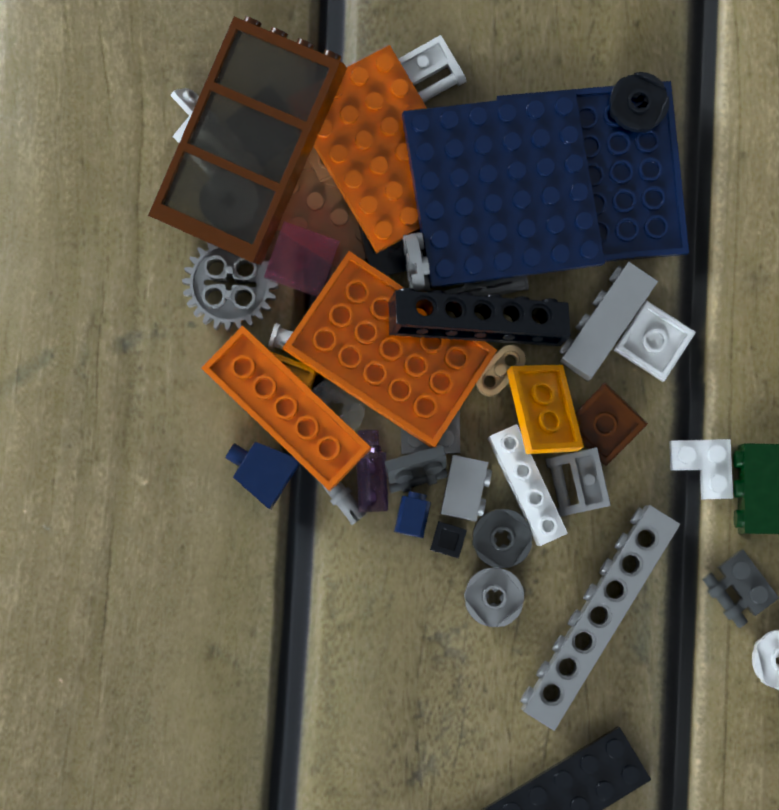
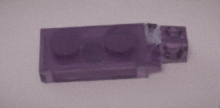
(372, 475)

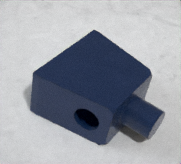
(262, 471)

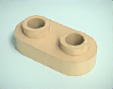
(498, 370)

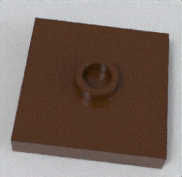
(608, 423)

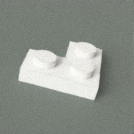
(712, 460)

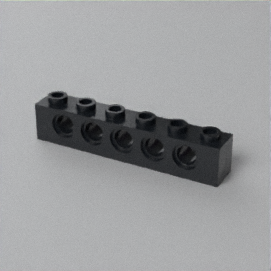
(406, 320)

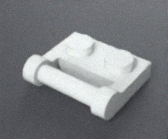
(429, 60)

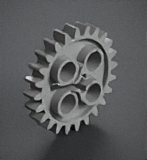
(227, 310)

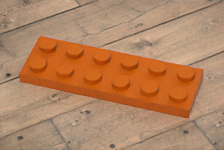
(286, 408)

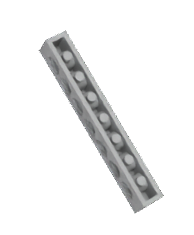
(661, 530)

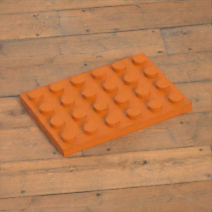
(368, 149)
(403, 378)

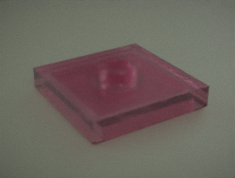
(301, 259)

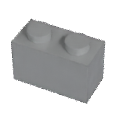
(465, 488)

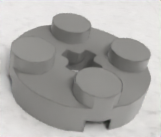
(417, 264)
(511, 598)

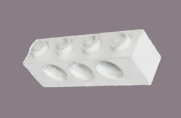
(527, 485)

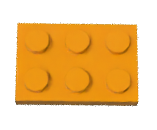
(544, 409)

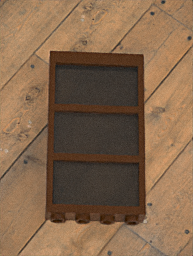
(248, 139)

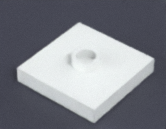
(654, 341)

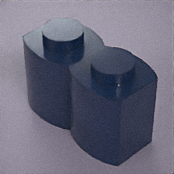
(413, 515)

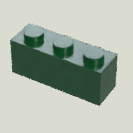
(757, 488)

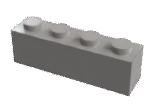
(608, 321)

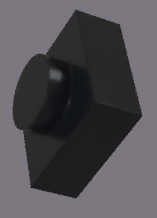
(448, 539)

